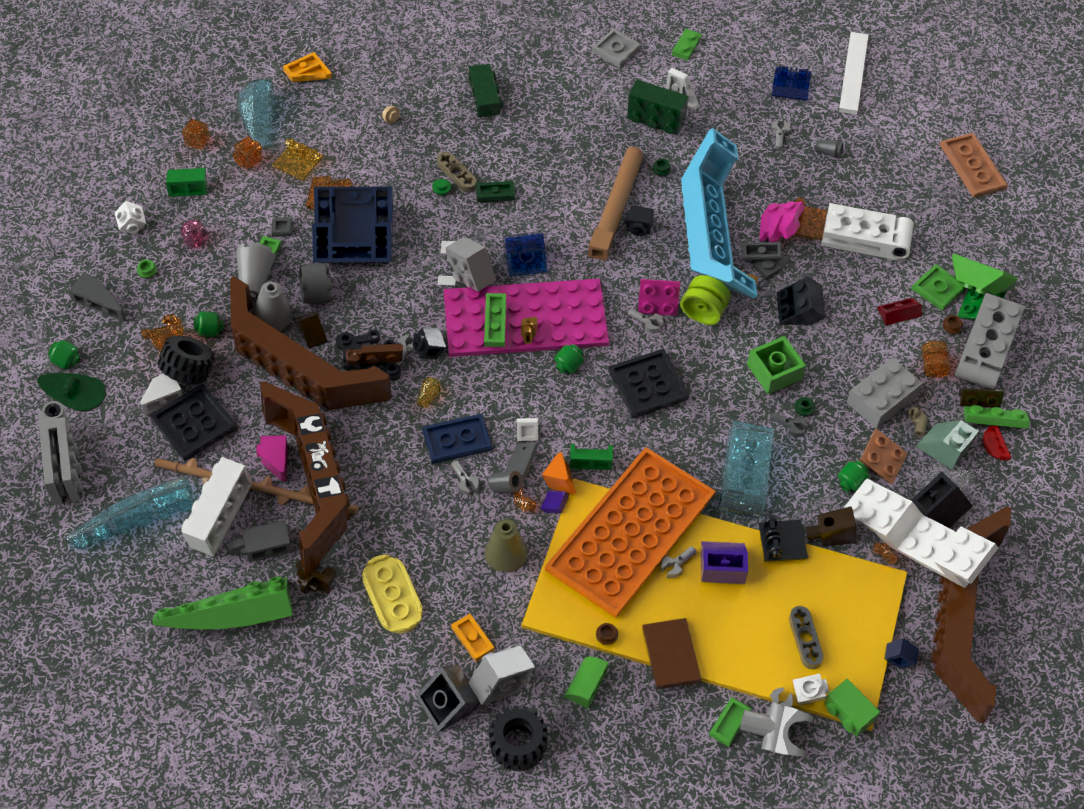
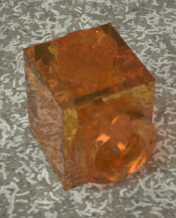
(247, 152)

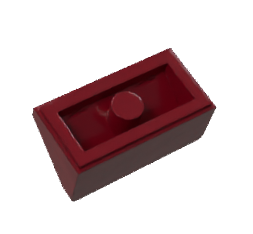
(900, 311)

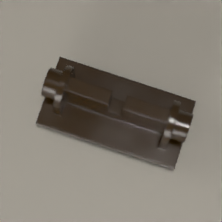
(981, 397)

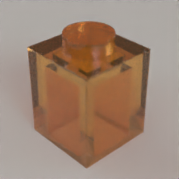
(196, 134)

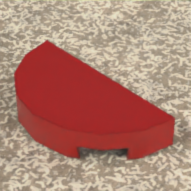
(995, 444)

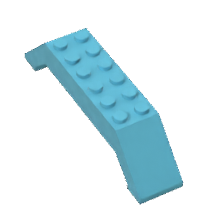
(707, 214)

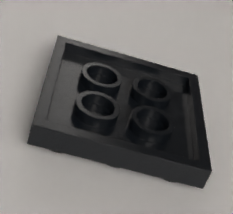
(648, 383)
(193, 422)

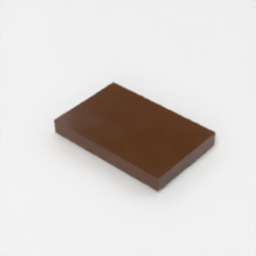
(671, 653)

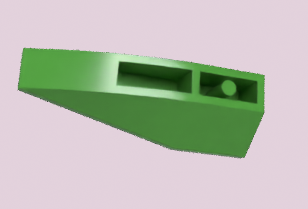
(232, 609)

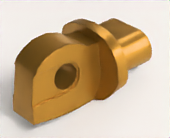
(529, 329)

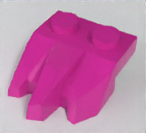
(780, 220)

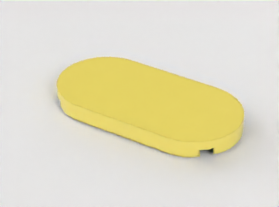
(392, 594)

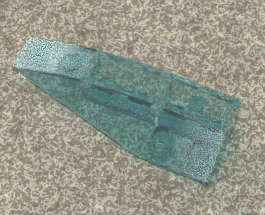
(135, 511)

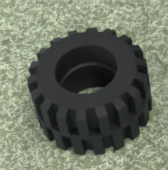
(185, 359)
(514, 755)

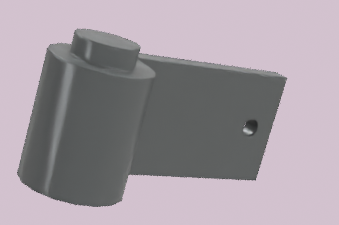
(516, 471)

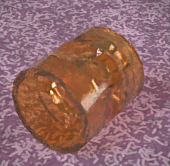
(935, 359)

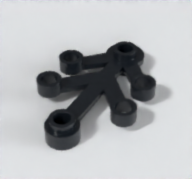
(353, 343)

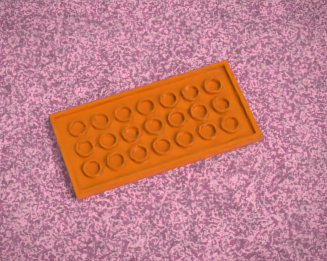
(630, 532)

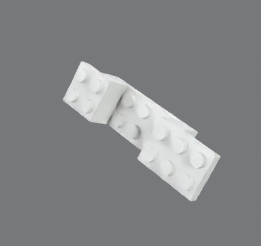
(905, 529)

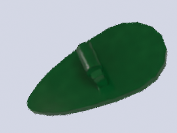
(73, 390)

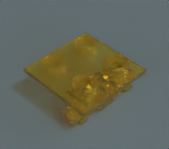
(297, 159)

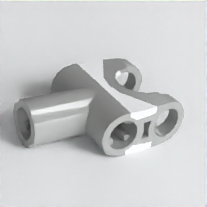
(775, 728)

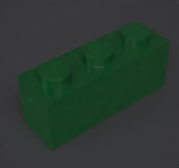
(485, 90)

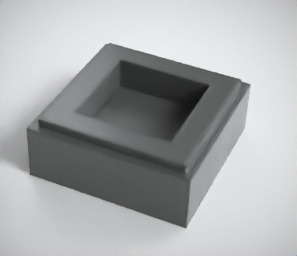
(281, 227)

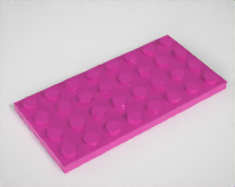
(564, 311)

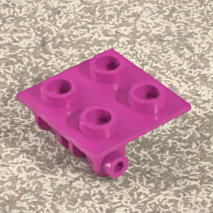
(658, 297)

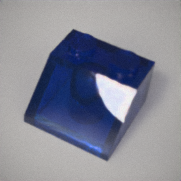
(525, 253)

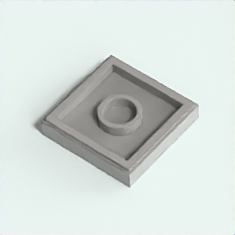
(616, 47)

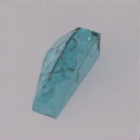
(257, 110)

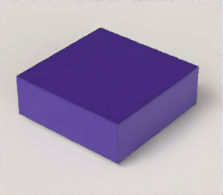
(554, 501)

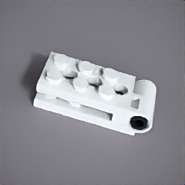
(867, 232)

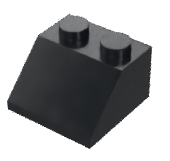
(447, 697)

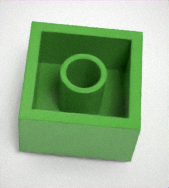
(776, 364)

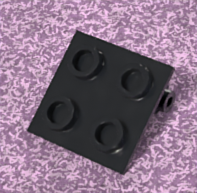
(782, 539)

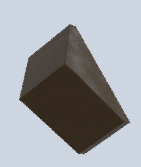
(311, 329)

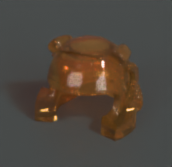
(159, 335)

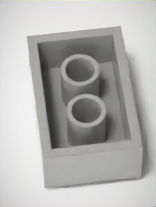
(884, 392)

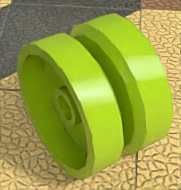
(705, 300)

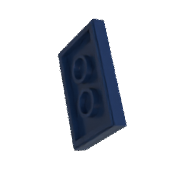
(456, 438)

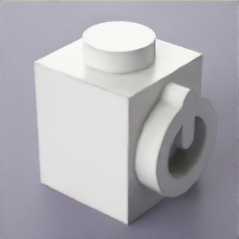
(810, 689)

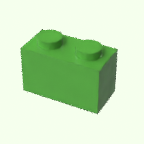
(851, 708)

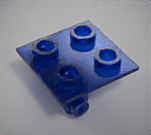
(791, 83)

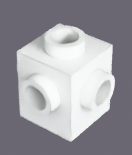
(130, 218)

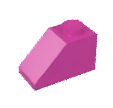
(274, 455)

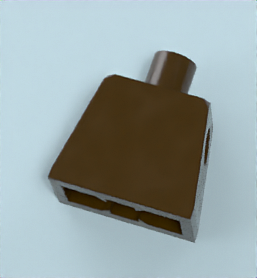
(834, 528)

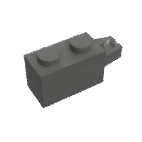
(262, 542)

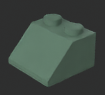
(948, 442)

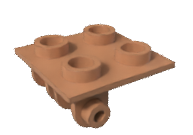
(883, 456)

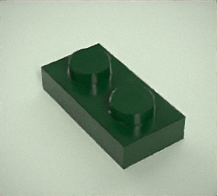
(495, 191)

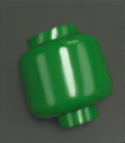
(208, 324)
(64, 354)
(569, 359)
(853, 476)

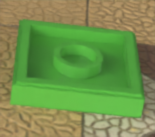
(938, 287)

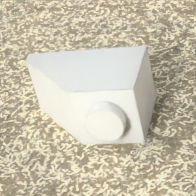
(160, 393)

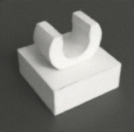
(527, 429)

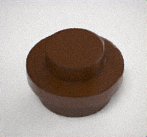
(952, 324)
(607, 634)

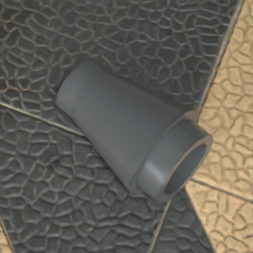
(830, 147)

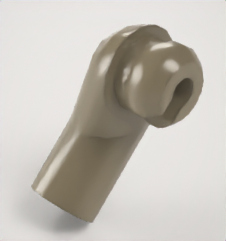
(919, 420)

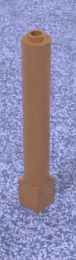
(604, 234)

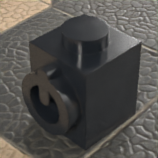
(639, 220)
(429, 343)

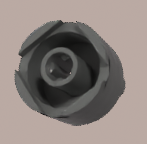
(315, 284)

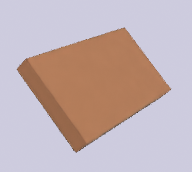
(973, 165)

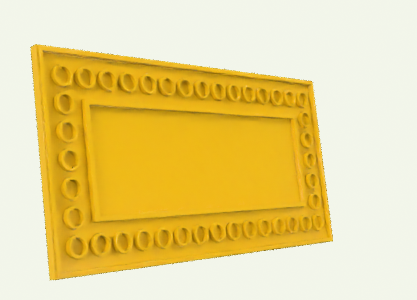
(739, 629)

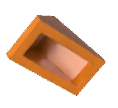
(558, 475)

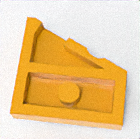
(307, 69)

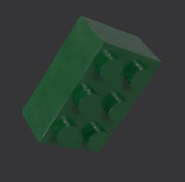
(657, 107)

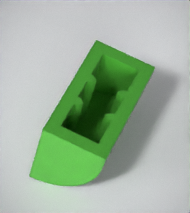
(587, 681)

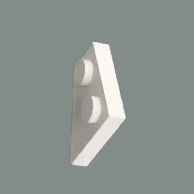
(680, 83)

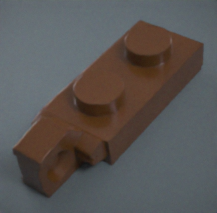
(375, 354)

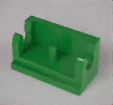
(186, 182)
(591, 458)

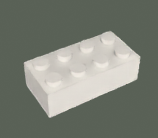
(217, 506)

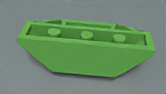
(982, 276)

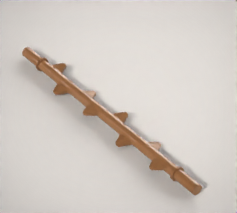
(265, 485)

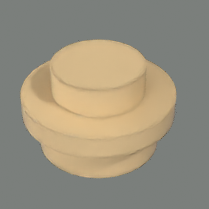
(391, 114)

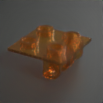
(811, 221)

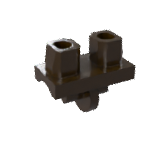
(316, 579)

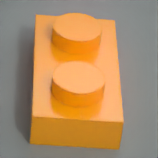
(472, 637)

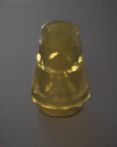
(428, 391)

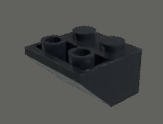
(801, 303)
(942, 501)

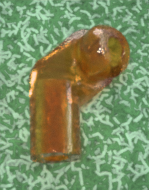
(523, 502)
(886, 553)

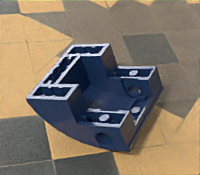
(353, 224)

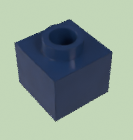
(901, 653)

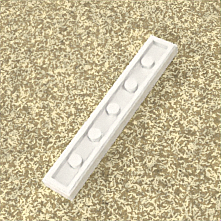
(853, 73)

